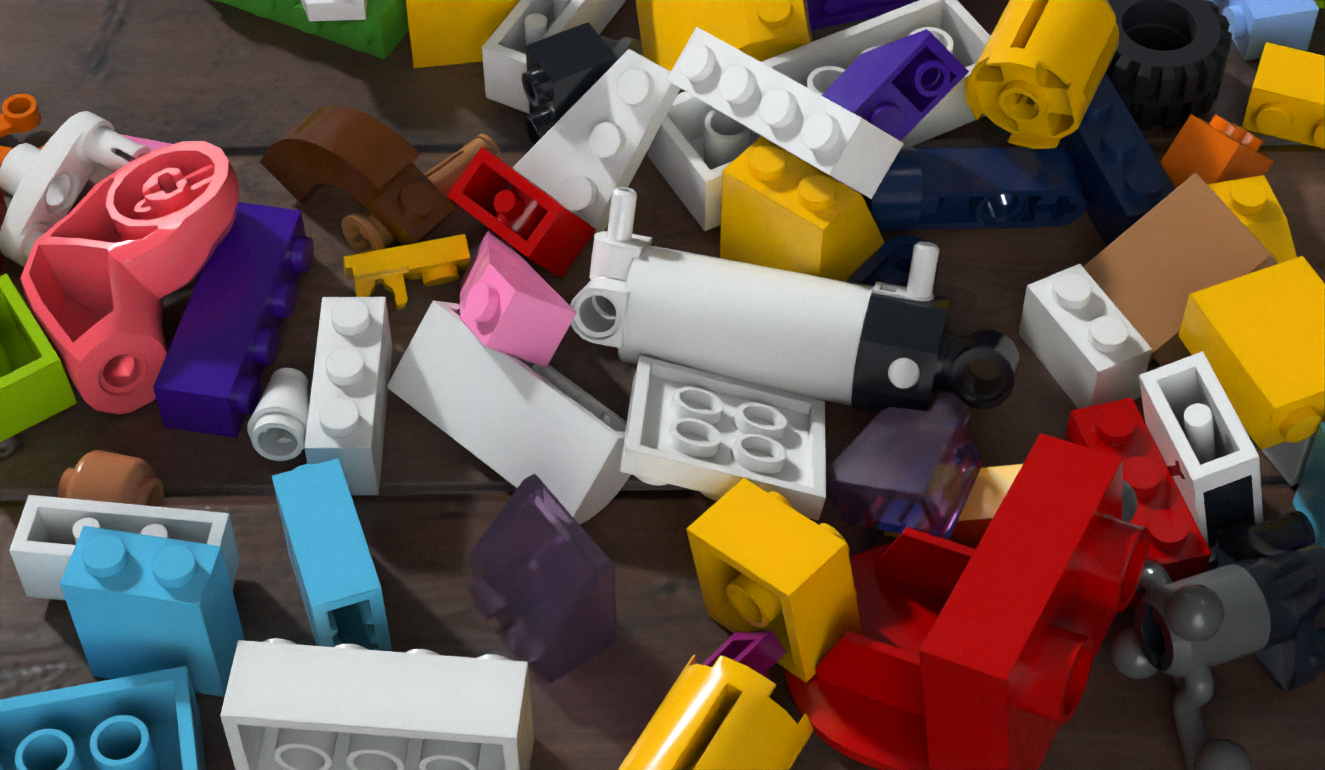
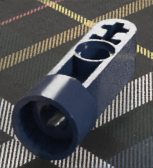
(977, 189)

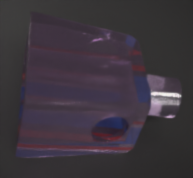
(908, 470)

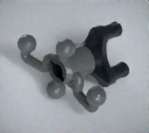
(1252, 603)

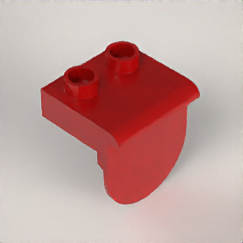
(986, 645)

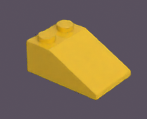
(751, 26)

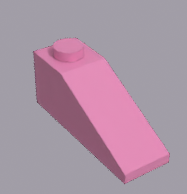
(512, 304)

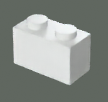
(1083, 338)

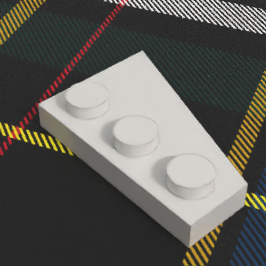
(602, 138)

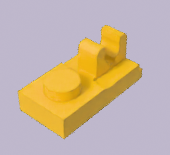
(431, 260)

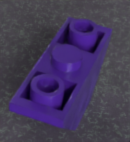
(898, 83)

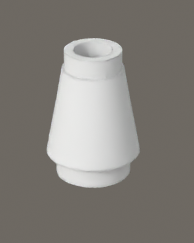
(281, 416)

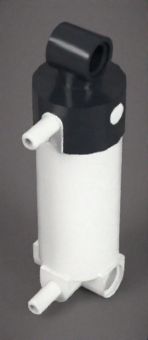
(785, 326)

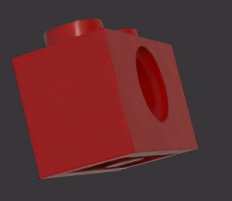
(521, 213)

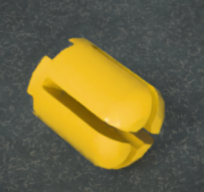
(1043, 68)
(719, 722)

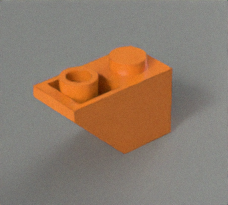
(1215, 152)

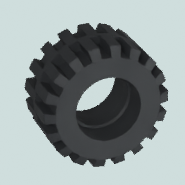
(1168, 58)

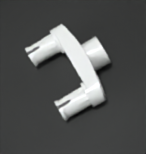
(51, 178)

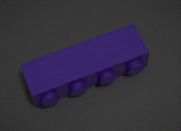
(234, 322)

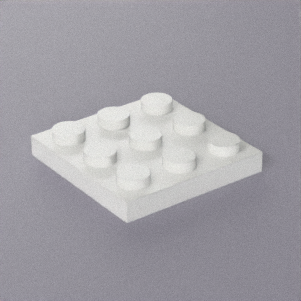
(717, 430)

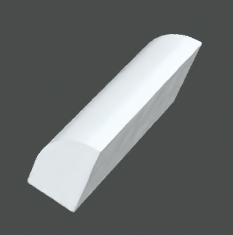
(513, 413)

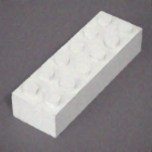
(702, 141)

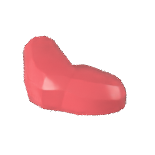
(114, 257)

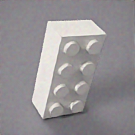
(375, 709)

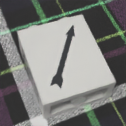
(1203, 445)

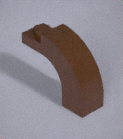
(364, 160)

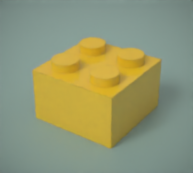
(775, 572)

